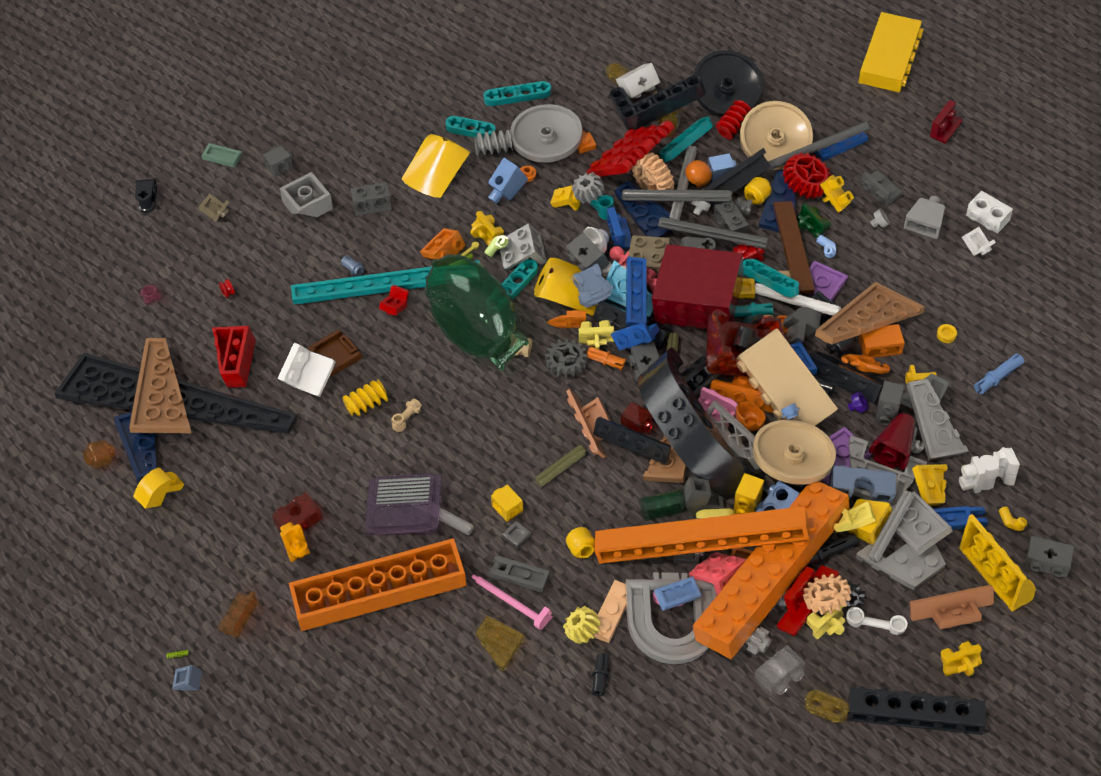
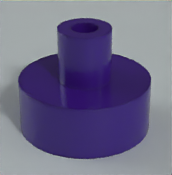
(858, 402)

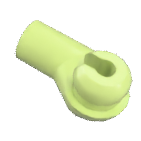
(497, 243)

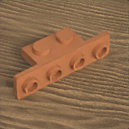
(587, 417)
(954, 607)

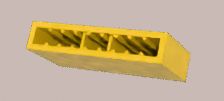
(891, 52)

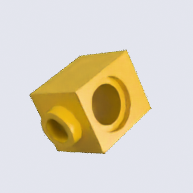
(507, 502)

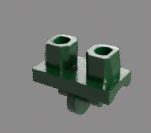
(810, 220)

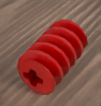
(732, 119)

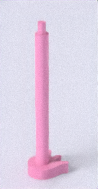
(540, 619)

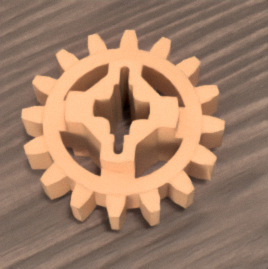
(827, 594)

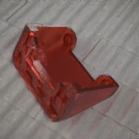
(721, 334)

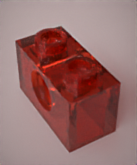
(302, 505)

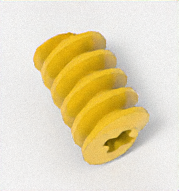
(365, 397)

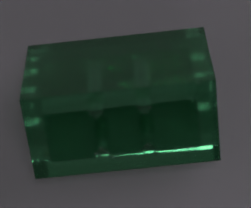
(662, 504)

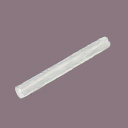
(798, 300)

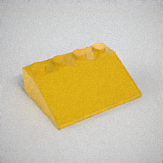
(996, 565)

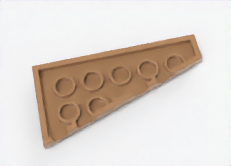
(158, 399)

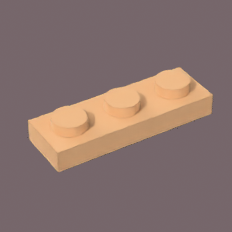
(611, 611)

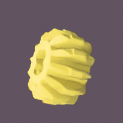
(582, 625)

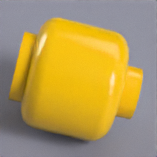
(757, 190)
(580, 542)

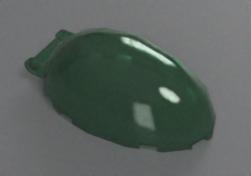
(474, 309)

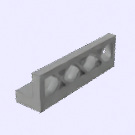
(734, 443)

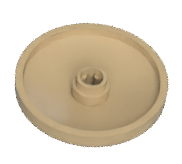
(776, 128)
(794, 452)

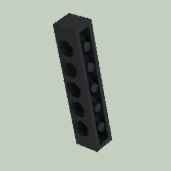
(905, 716)

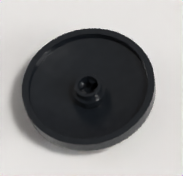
(728, 78)

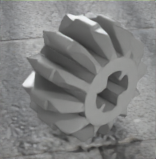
(587, 187)

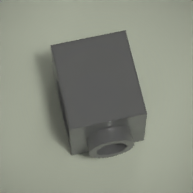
(278, 160)

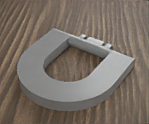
(641, 627)

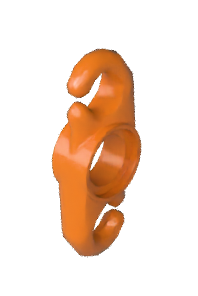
(865, 363)

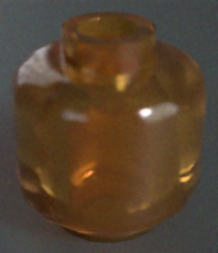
(98, 454)

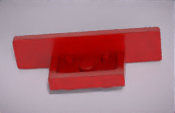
(796, 608)

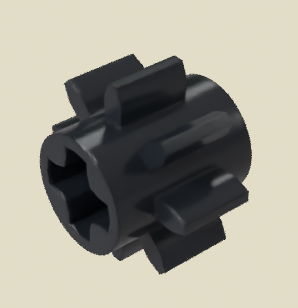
(856, 591)

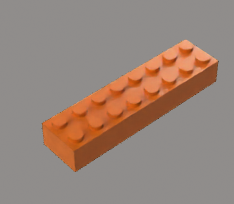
(377, 584)

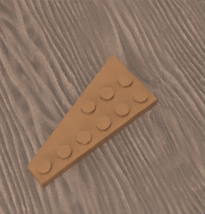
(868, 311)

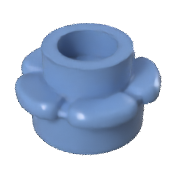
(790, 411)

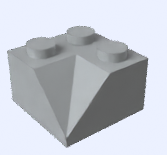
(306, 196)

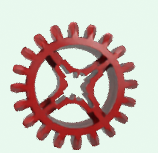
(805, 175)

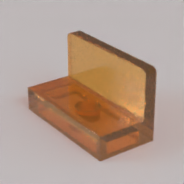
(238, 614)

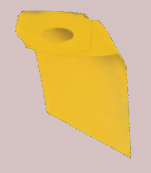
(435, 165)
(559, 285)

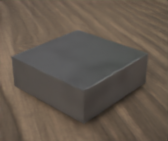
(516, 535)

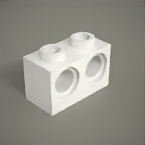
(989, 212)

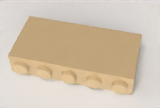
(785, 379)

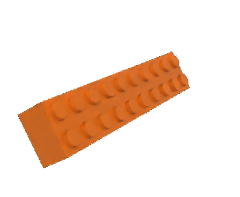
(768, 575)

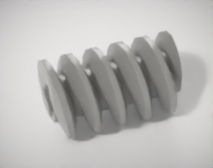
(493, 142)

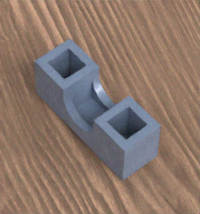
(878, 483)

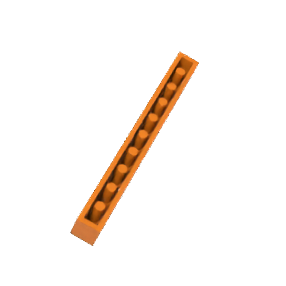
(702, 535)

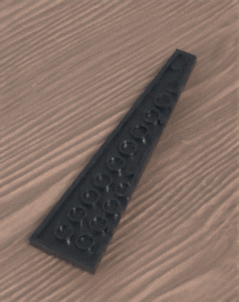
(115, 385)

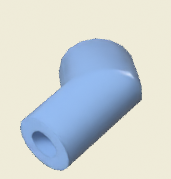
(829, 246)

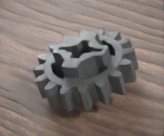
(568, 356)

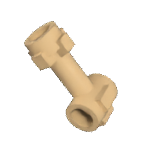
(399, 420)

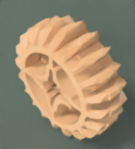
(653, 173)

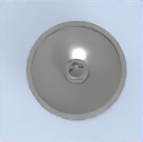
(546, 133)

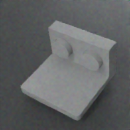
(521, 245)

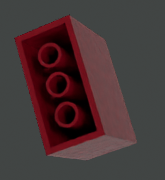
(695, 284)

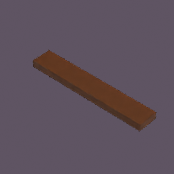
(793, 246)

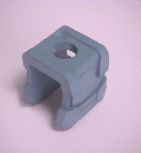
(591, 286)

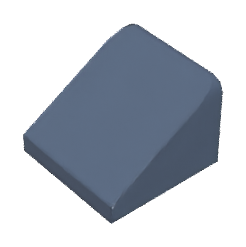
(187, 678)

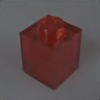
(637, 418)

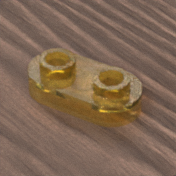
(615, 71)
(827, 705)

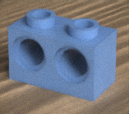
(772, 501)

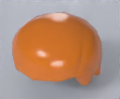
(698, 173)
(750, 417)

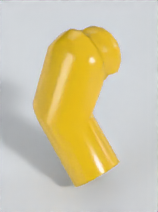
(1010, 522)

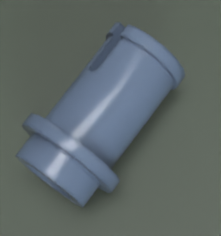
(355, 267)

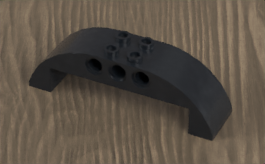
(690, 427)

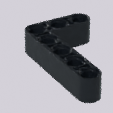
(657, 105)

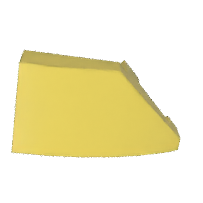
(855, 517)

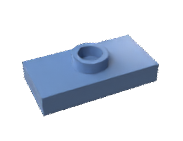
(677, 593)

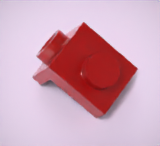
(750, 252)
(395, 301)

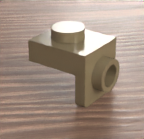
(214, 208)

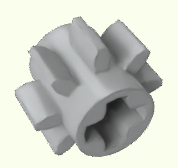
(758, 641)

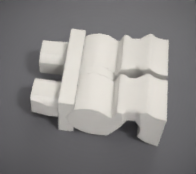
(982, 472)

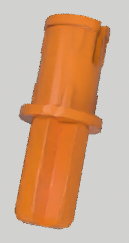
(606, 358)

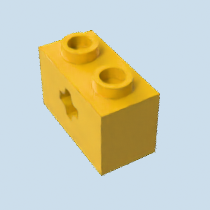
(748, 494)

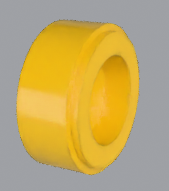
(946, 333)

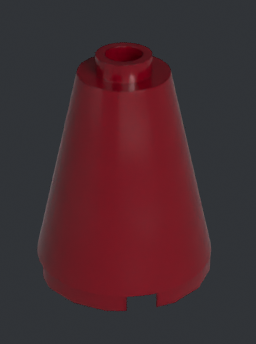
(894, 444)

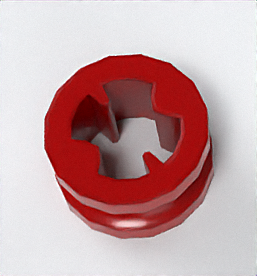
(226, 288)

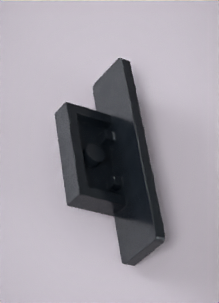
(632, 440)

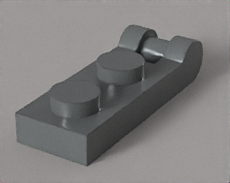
(519, 573)

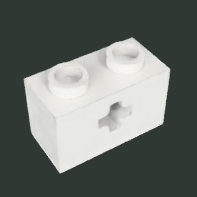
(645, 74)

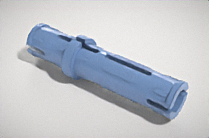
(993, 377)

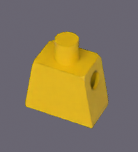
(871, 531)

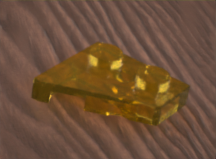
(499, 641)

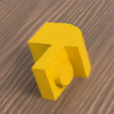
(154, 487)

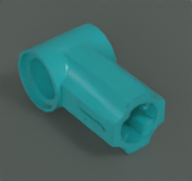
(601, 205)

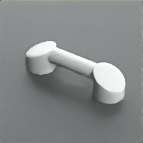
(896, 625)

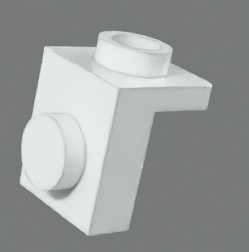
(977, 242)

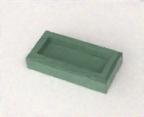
(222, 155)

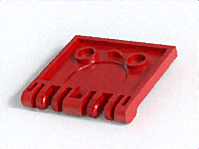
(630, 149)

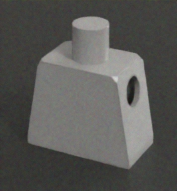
(925, 217)

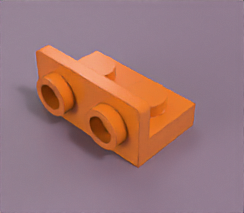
(444, 243)

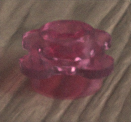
(146, 291)

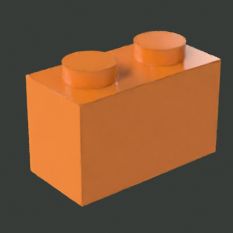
(882, 342)

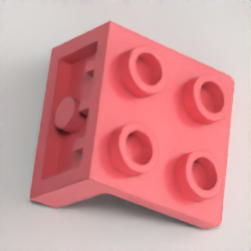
(717, 569)

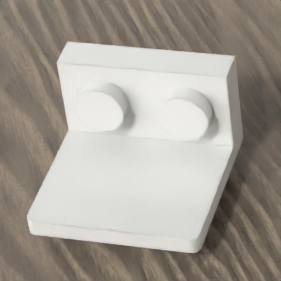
(306, 370)

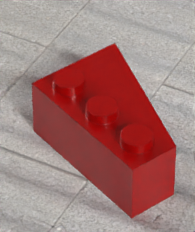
(234, 353)

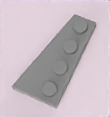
(934, 424)

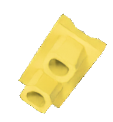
(596, 335)
(828, 623)

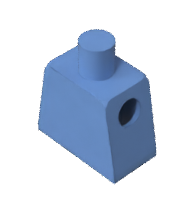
(506, 181)

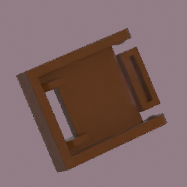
(340, 350)

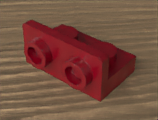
(945, 123)

